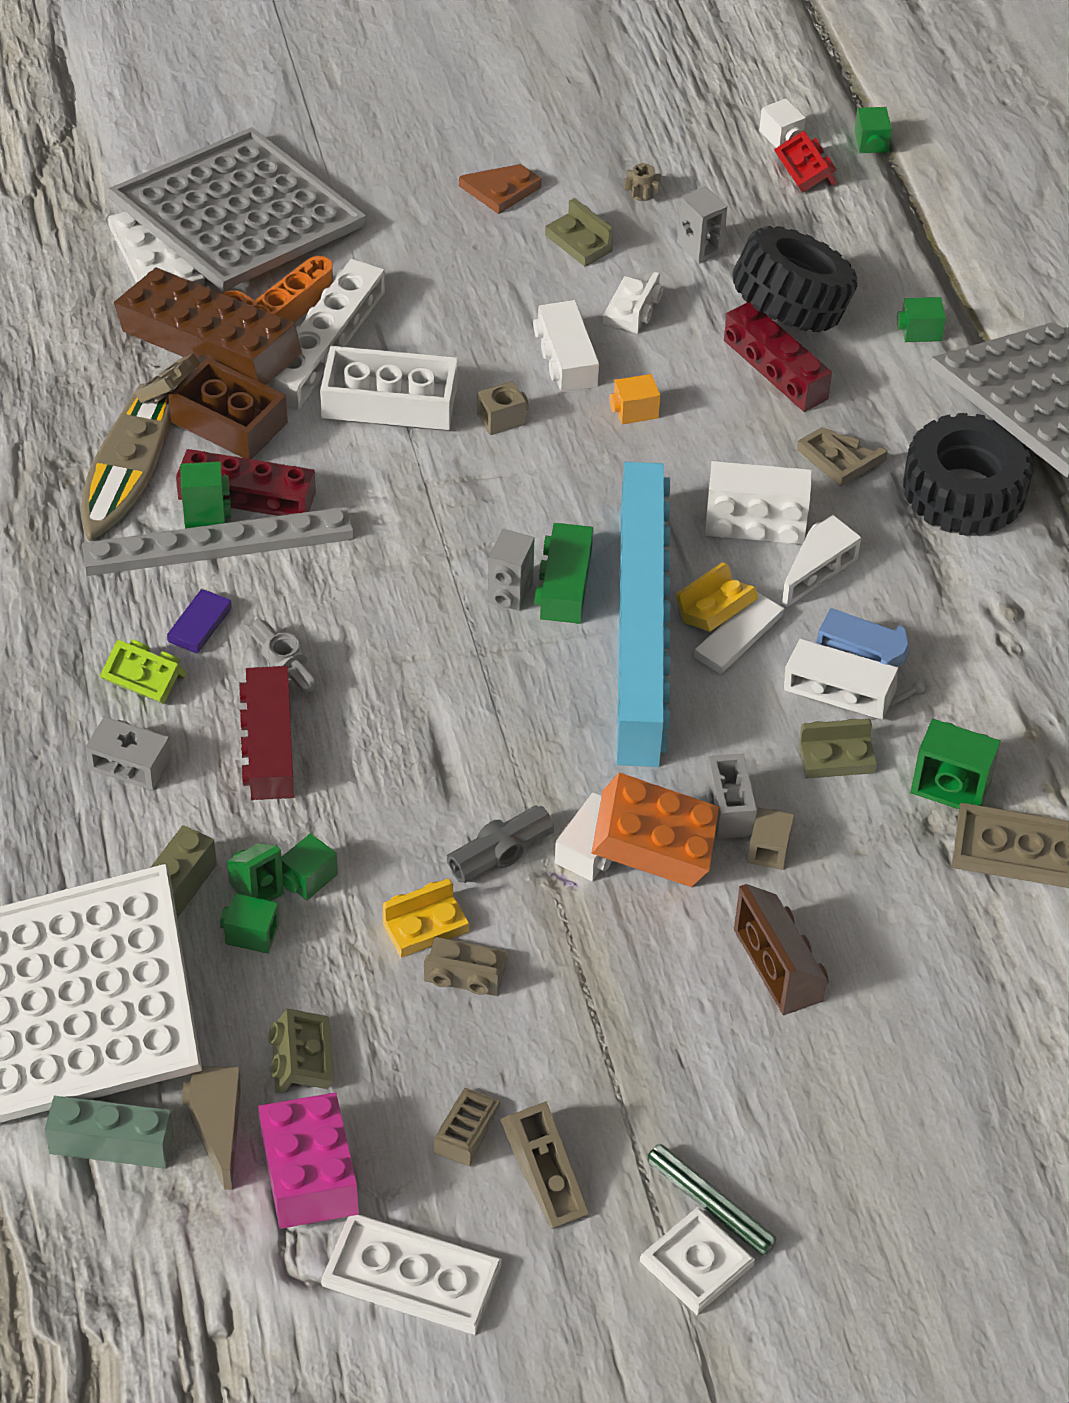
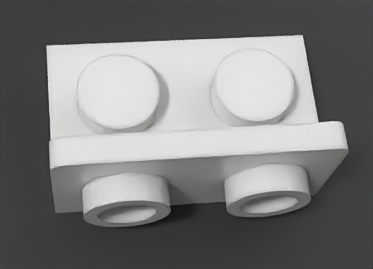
(633, 303)

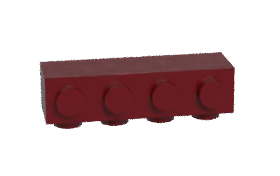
(777, 356)
(260, 484)

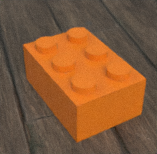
(655, 830)

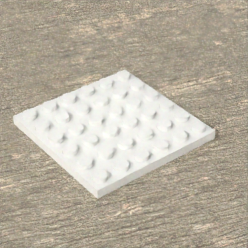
(93, 993)

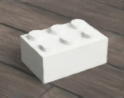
(758, 502)

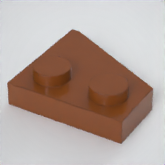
(501, 186)

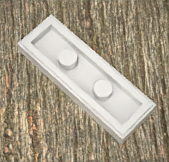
(738, 634)

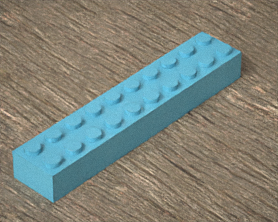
(642, 615)

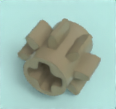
(642, 182)

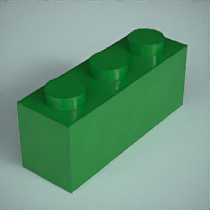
(564, 573)

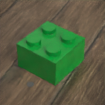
(954, 765)

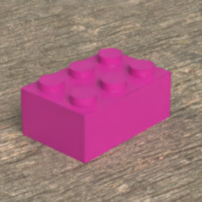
(308, 1160)

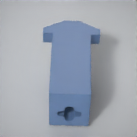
(864, 638)

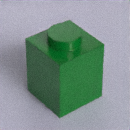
(873, 130)
(922, 319)
(308, 866)
(250, 923)

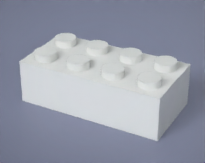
(389, 387)

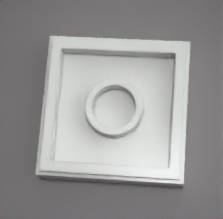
(697, 1260)

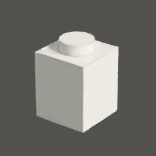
(781, 122)

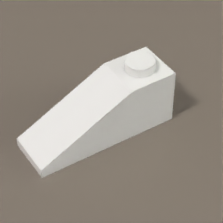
(824, 553)

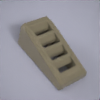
(457, 1149)

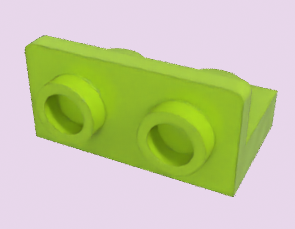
(141, 671)

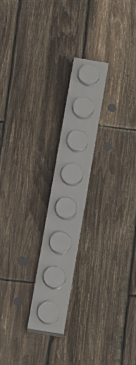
(217, 541)

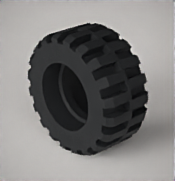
(794, 278)
(962, 502)

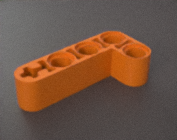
(295, 292)

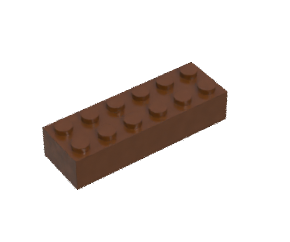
(209, 324)

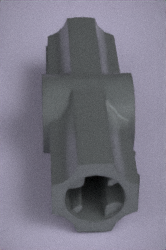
(500, 843)

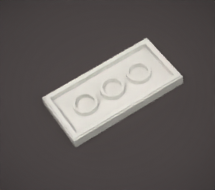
(412, 1273)

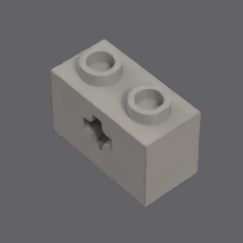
(702, 224)
(128, 753)
(730, 789)

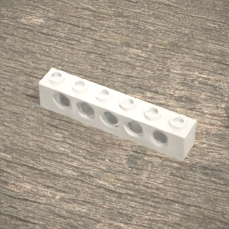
(329, 324)

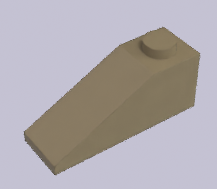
(215, 1113)
(545, 1163)

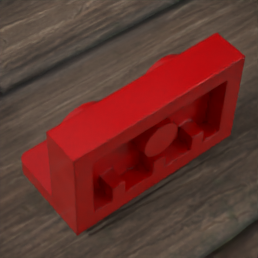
(804, 161)

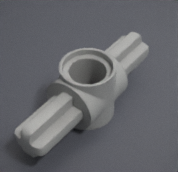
(284, 650)

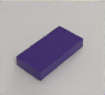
(199, 621)

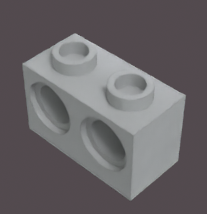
(510, 569)

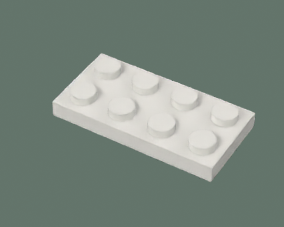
(145, 251)

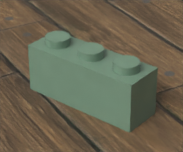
(109, 1132)

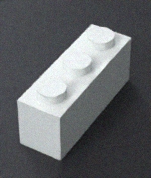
(566, 346)
(841, 679)

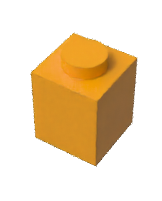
(635, 399)

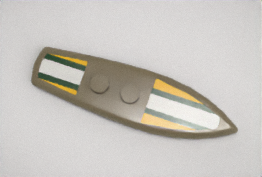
(124, 464)

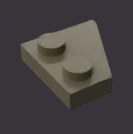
(168, 379)
(839, 455)

